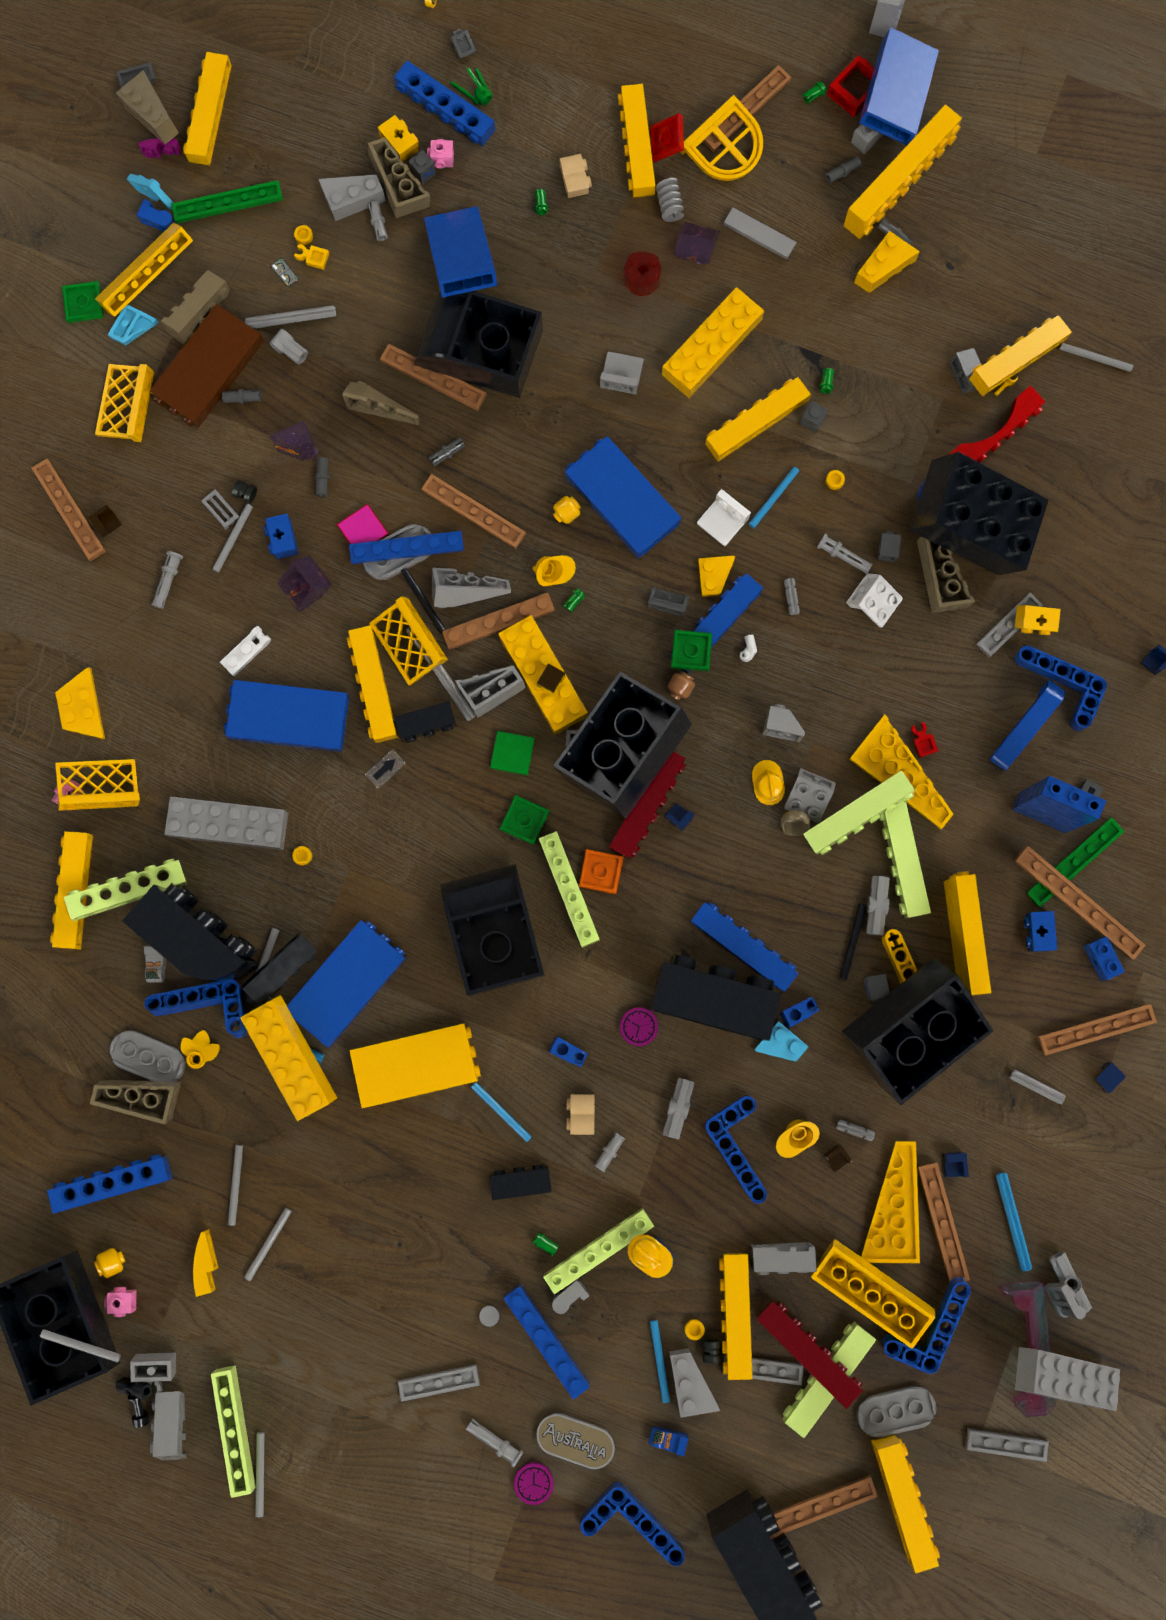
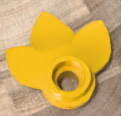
(199, 1046)

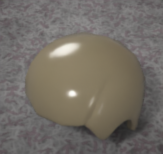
(795, 823)

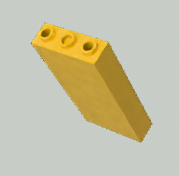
(967, 932)
(414, 1065)

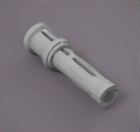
(834, 549)
(169, 571)
(501, 1447)

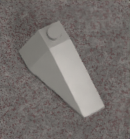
(457, 589)

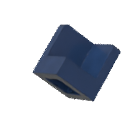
(1155, 660)
(679, 817)
(1110, 1077)
(955, 1164)

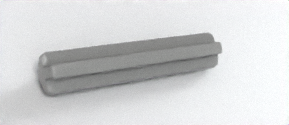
(1037, 1086)

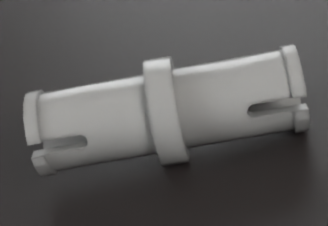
(377, 220)
(609, 1152)

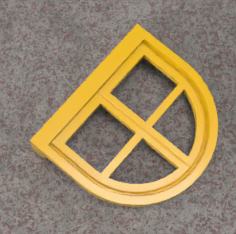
(711, 125)

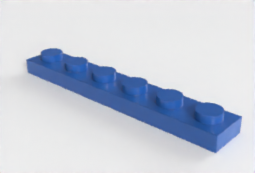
(406, 547)

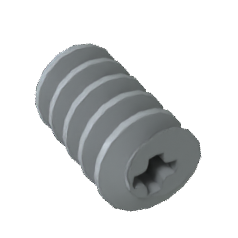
(669, 200)

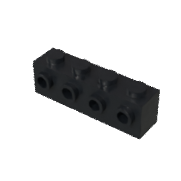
(279, 969)

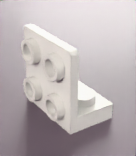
(724, 518)
(875, 598)

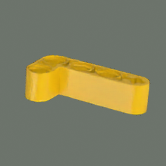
(907, 962)

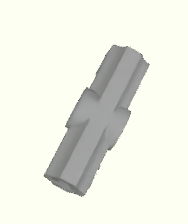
(877, 905)
(678, 1108)
(1065, 1272)

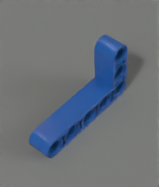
(1068, 680)
(1048, 700)
(203, 1000)
(733, 1149)
(935, 1333)
(636, 1518)

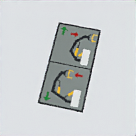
(284, 272)

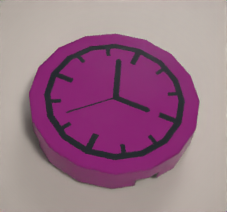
(639, 1026)
(533, 1483)

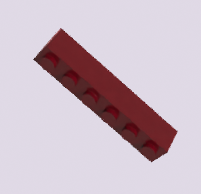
(644, 813)
(810, 1354)

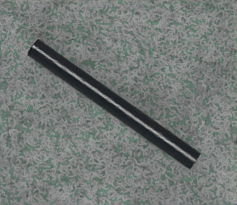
(422, 599)
(853, 941)

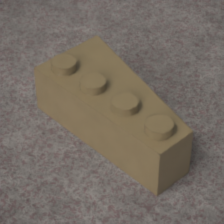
(145, 105)
(399, 185)
(195, 307)
(942, 578)
(140, 1099)

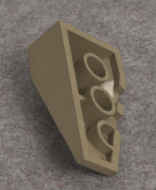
(367, 400)

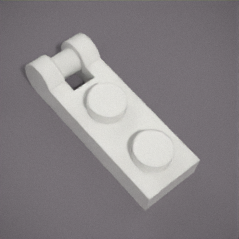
(245, 651)

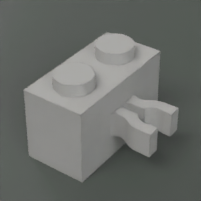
(153, 1367)

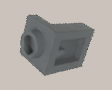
(462, 43)

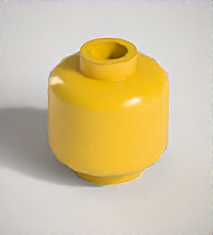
(566, 509)
(109, 1263)

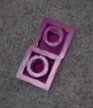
(154, 147)

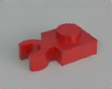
(924, 744)

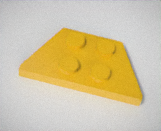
(80, 706)

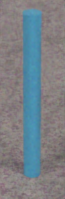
(772, 499)
(501, 1112)
(660, 1361)

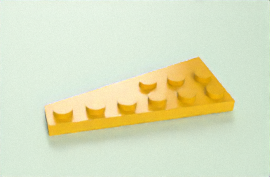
(885, 755)
(895, 1222)

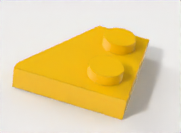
(714, 574)

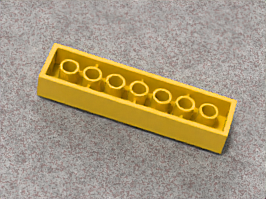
(903, 172)

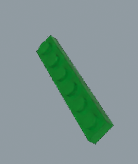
(227, 201)
(1079, 858)

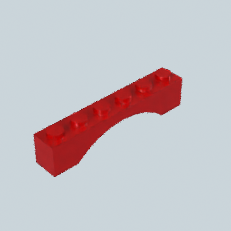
(1023, 407)

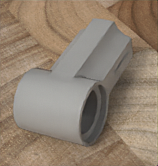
(285, 344)

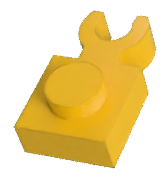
(314, 257)

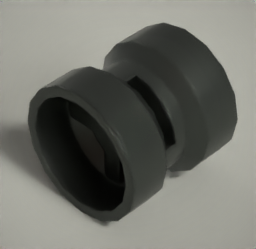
(244, 491)
(711, 1351)

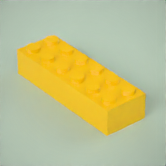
(712, 342)
(531, 656)
(288, 1058)
(873, 1293)
(905, 1504)

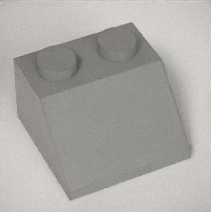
(782, 724)

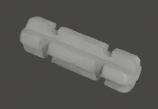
(791, 595)
(855, 1130)

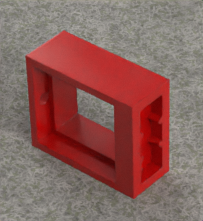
(841, 95)

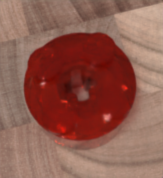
(642, 273)

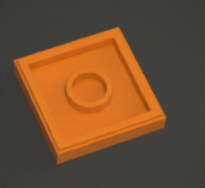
(601, 871)

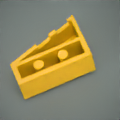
(887, 260)

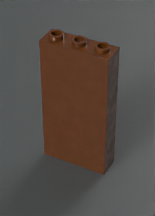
(206, 366)

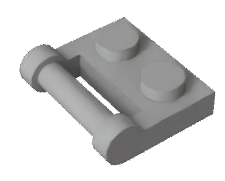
(1063, 1300)

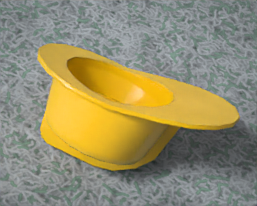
(554, 570)
(768, 782)
(797, 1138)
(650, 1256)

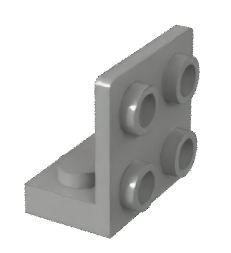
(621, 373)
(810, 795)

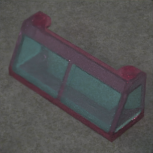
(1031, 1299)

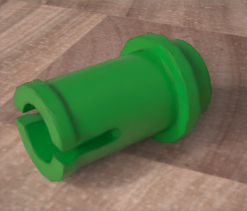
(814, 92)
(540, 199)
(826, 382)
(574, 600)
(545, 1244)

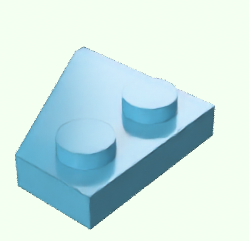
(149, 188)
(130, 325)
(782, 1044)

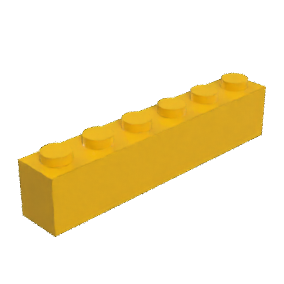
(207, 108)
(637, 139)
(144, 269)
(1020, 355)
(757, 419)
(373, 684)
(72, 876)
(737, 1316)

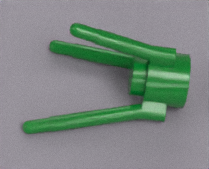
(482, 92)

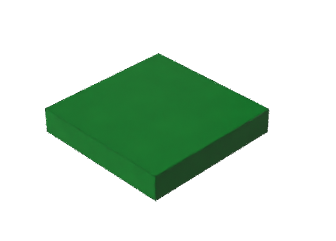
(81, 302)
(691, 650)
(512, 753)
(524, 820)

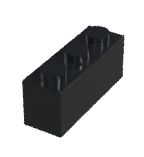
(425, 722)
(520, 1182)

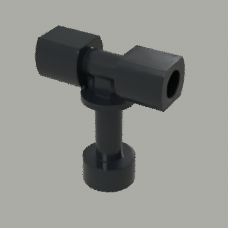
(135, 1394)

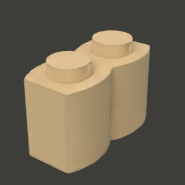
(574, 175)
(582, 1114)

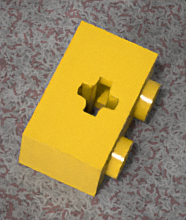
(399, 137)
(1047, 619)

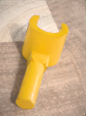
(1009, 382)

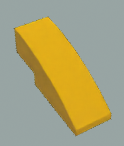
(204, 1263)

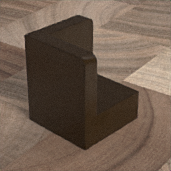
(105, 520)
(551, 678)
(837, 1158)

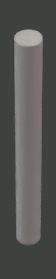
(1096, 357)
(232, 538)
(266, 954)
(235, 1185)
(267, 1244)
(80, 1345)
(260, 1438)

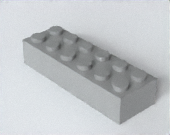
(226, 823)
(1067, 1379)

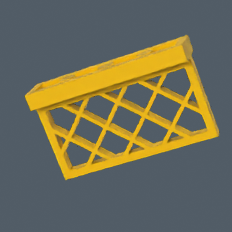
(139, 402)
(420, 630)
(101, 799)

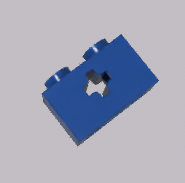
(287, 544)
(1043, 921)
(1103, 958)

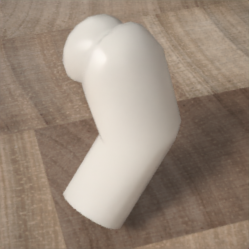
(751, 649)

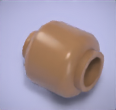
(681, 685)

